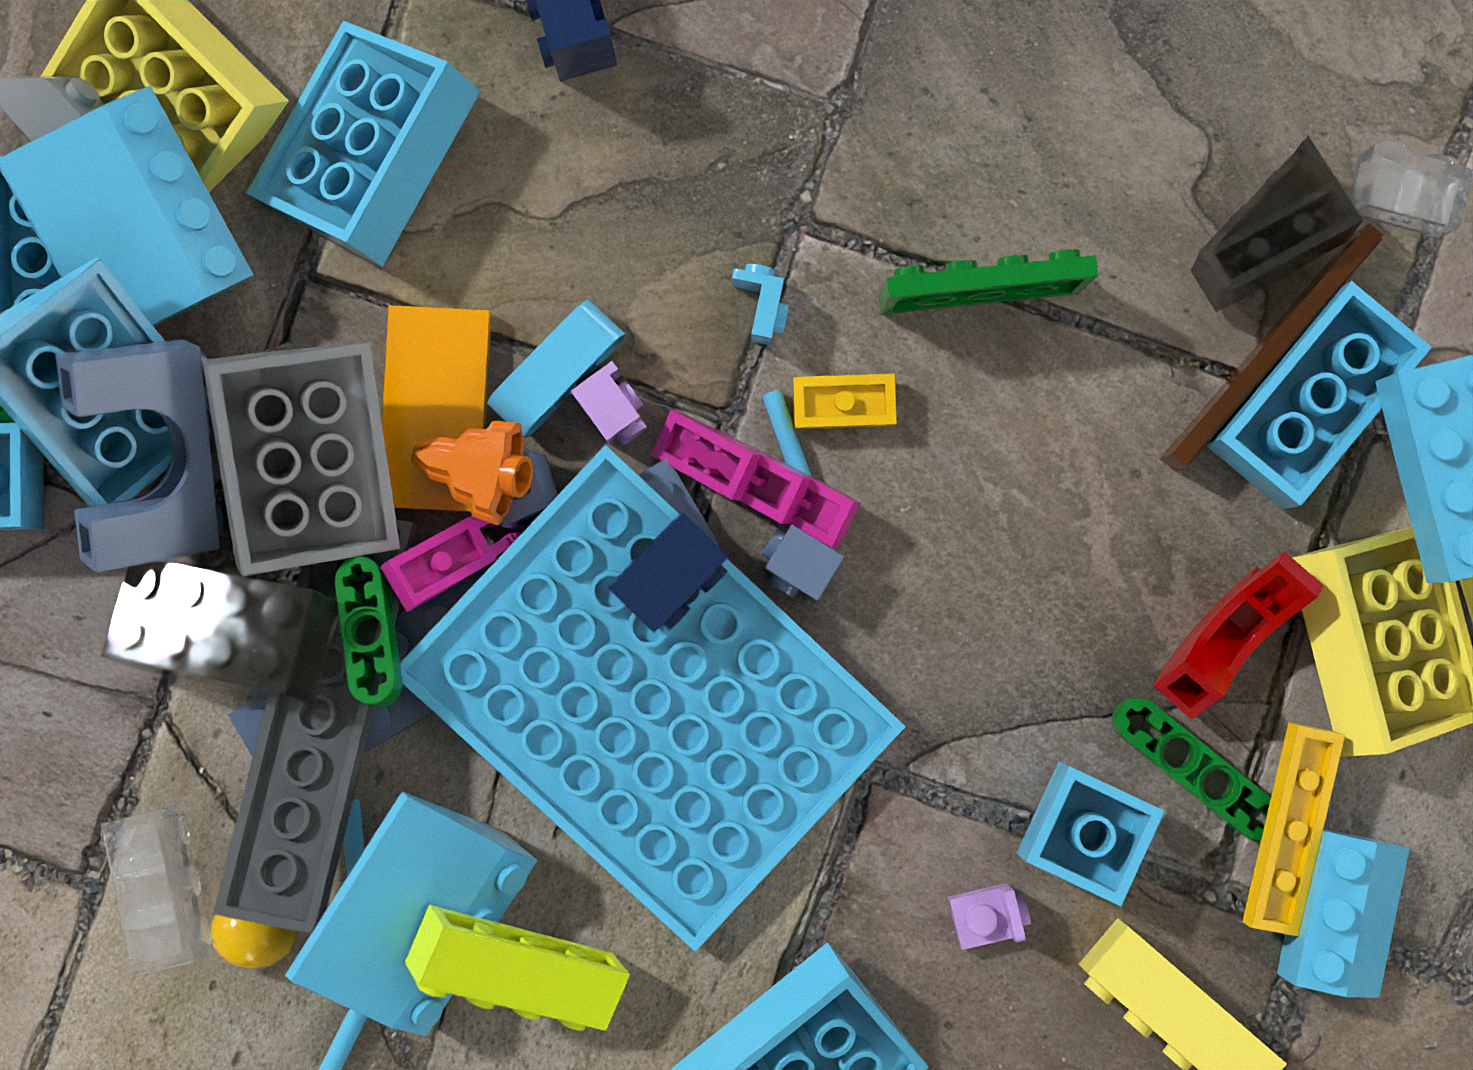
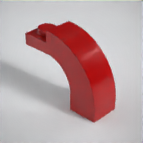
(1232, 630)

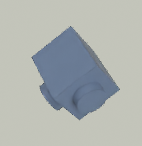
(800, 563)

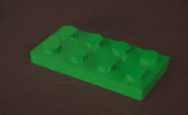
(967, 285)

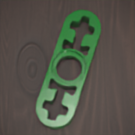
(359, 670)

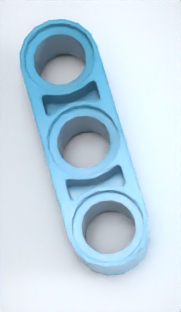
(556, 367)

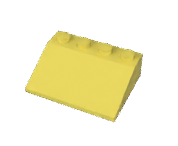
(200, 78)
(1387, 645)

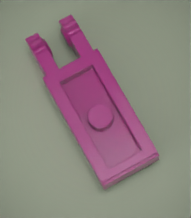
(443, 561)

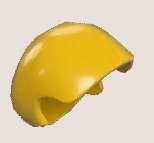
(250, 943)

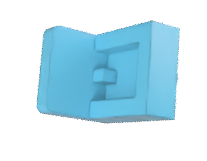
(770, 313)

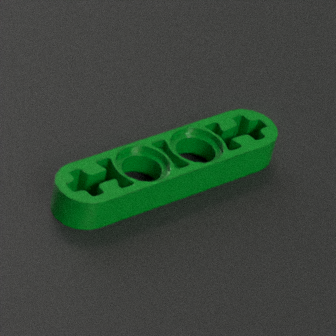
(1193, 772)

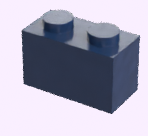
(669, 574)

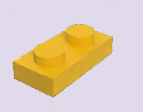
(844, 401)

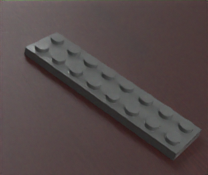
(304, 780)

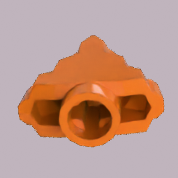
(480, 467)

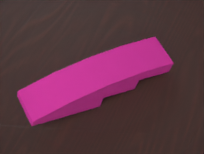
(755, 478)

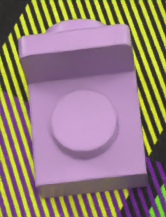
(989, 916)

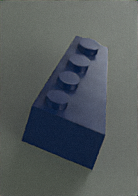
(575, 36)

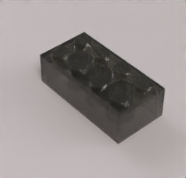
(223, 630)

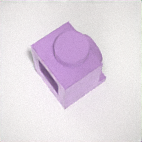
(611, 406)

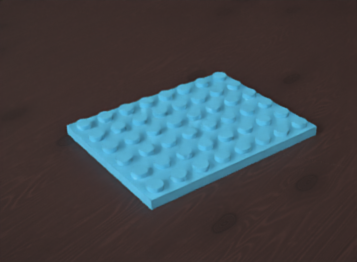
(659, 752)

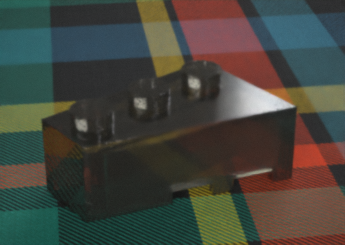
(1281, 228)

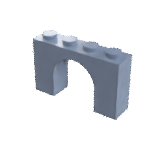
(181, 510)

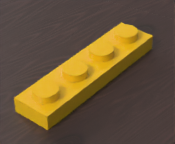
(1293, 829)

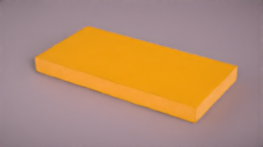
(431, 391)

